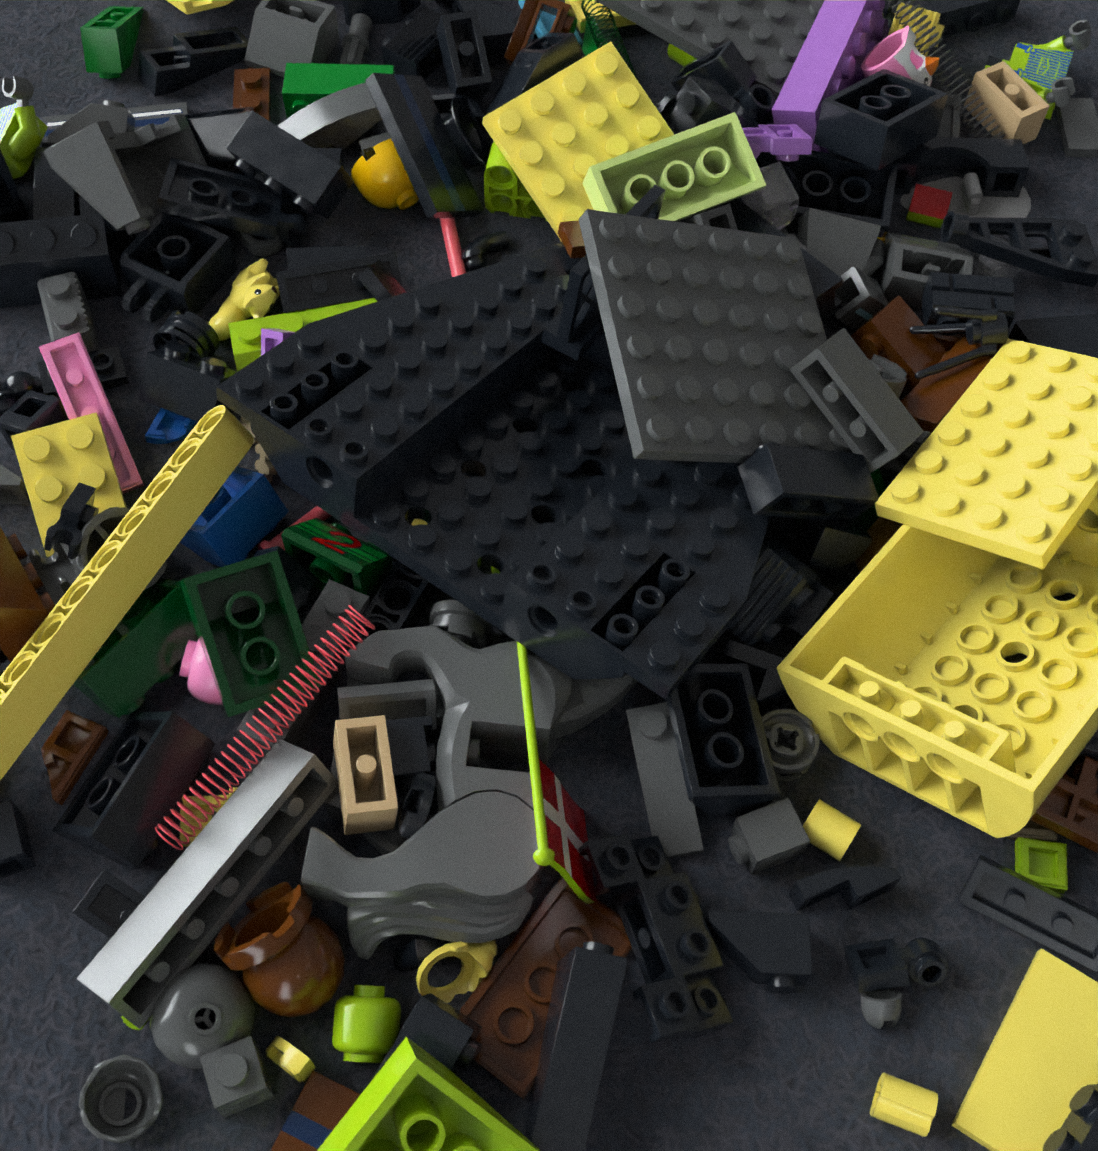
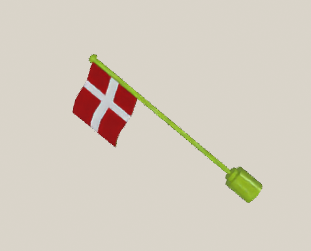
(558, 818)

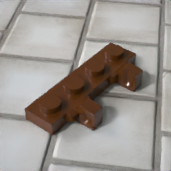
(1073, 806)

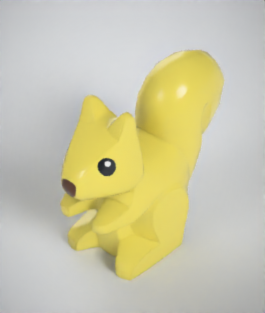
(251, 295)

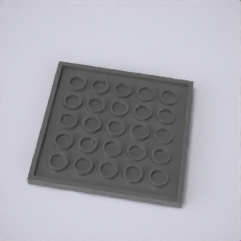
(706, 337)

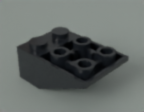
(536, 64)

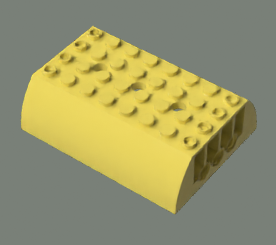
(922, 654)

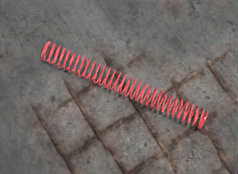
(264, 738)

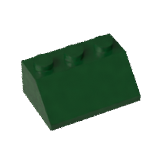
(140, 650)

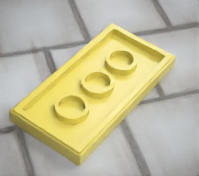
(1036, 1060)

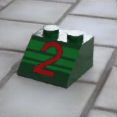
(337, 555)

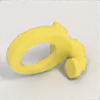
(475, 961)

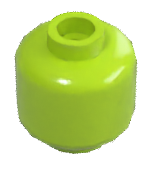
(366, 1024)

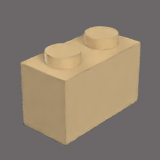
(1009, 100)
(365, 775)

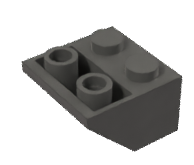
(291, 34)
(911, 260)

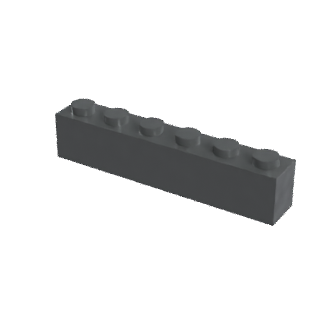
(208, 881)

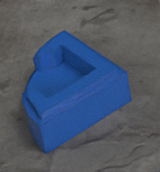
(169, 426)

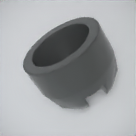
(881, 1007)

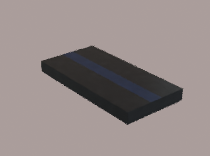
(424, 145)

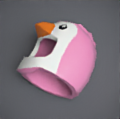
(900, 56)

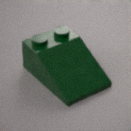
(249, 631)

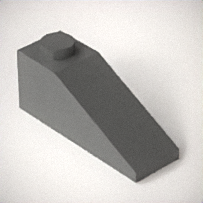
(663, 782)

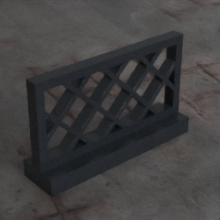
(580, 320)

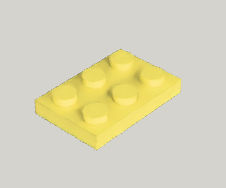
(58, 459)

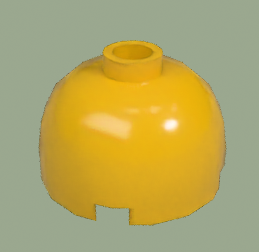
(384, 178)

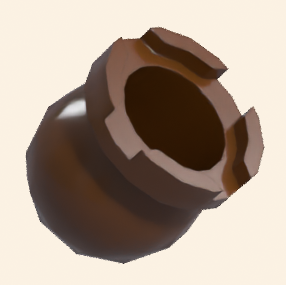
(285, 953)

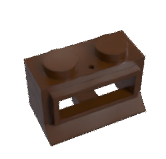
(525, 28)

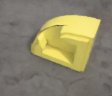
(291, 1061)

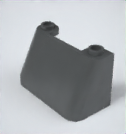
(123, 170)

